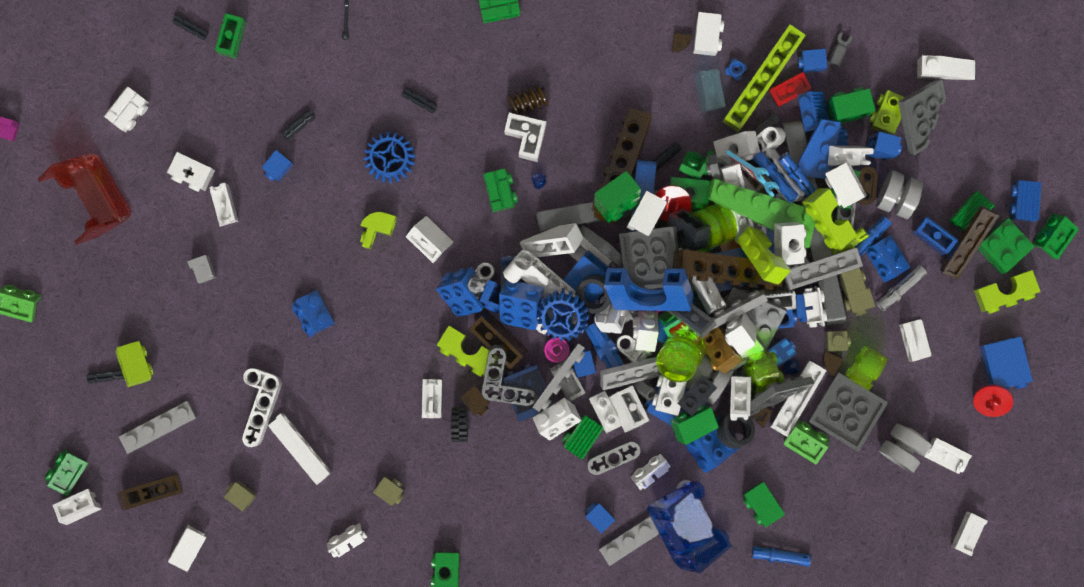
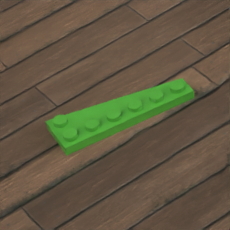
(760, 207)

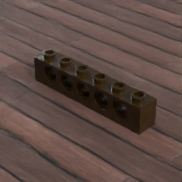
(633, 119)
(720, 263)

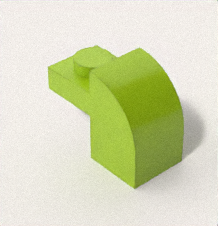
(375, 223)

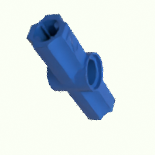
(604, 346)

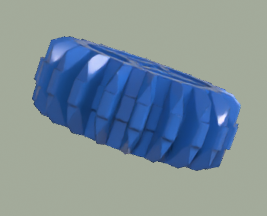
(387, 166)
(568, 329)

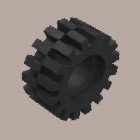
(459, 424)

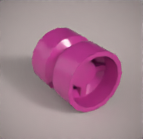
(556, 350)

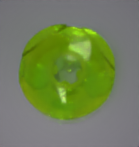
(867, 368)
(762, 369)

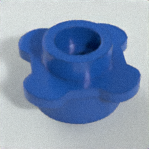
(736, 64)

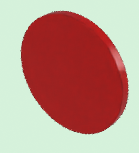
(676, 199)
(993, 400)

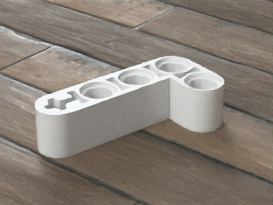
(768, 147)
(536, 273)
(258, 408)

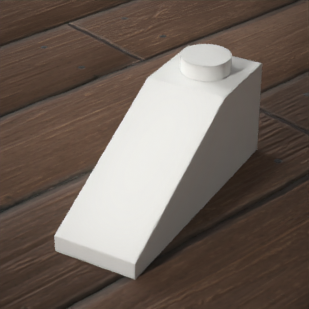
(945, 68)
(555, 241)

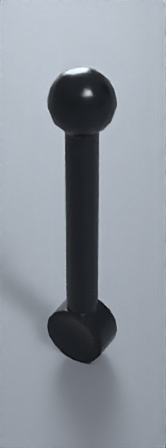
(345, 35)

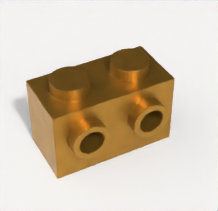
(721, 354)

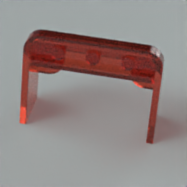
(95, 190)

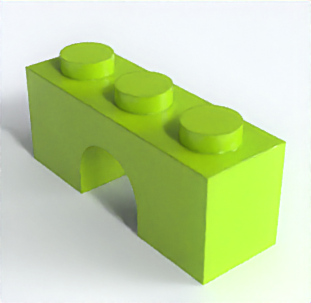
(820, 207)
(756, 247)
(1023, 286)
(452, 344)

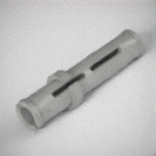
(894, 294)

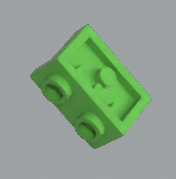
(18, 303)
(807, 442)

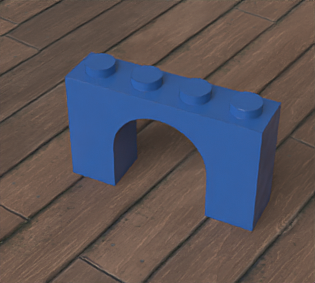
(625, 295)

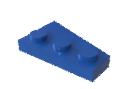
(815, 156)

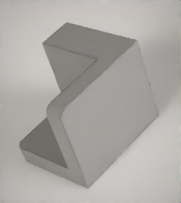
(202, 268)

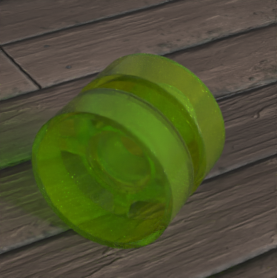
(722, 224)
(680, 356)

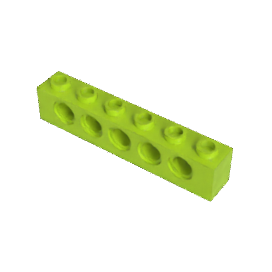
(764, 78)

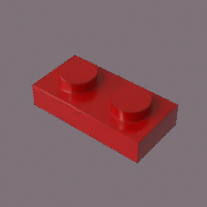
(790, 89)

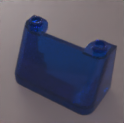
(688, 529)

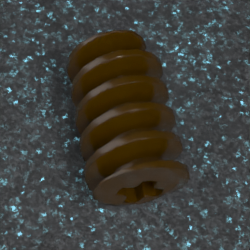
(528, 100)

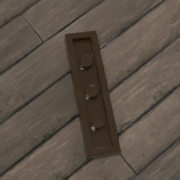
(969, 242)

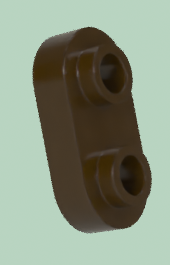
(869, 186)

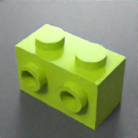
(887, 114)
(133, 363)

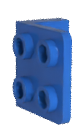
(456, 294)
(520, 304)
(709, 450)

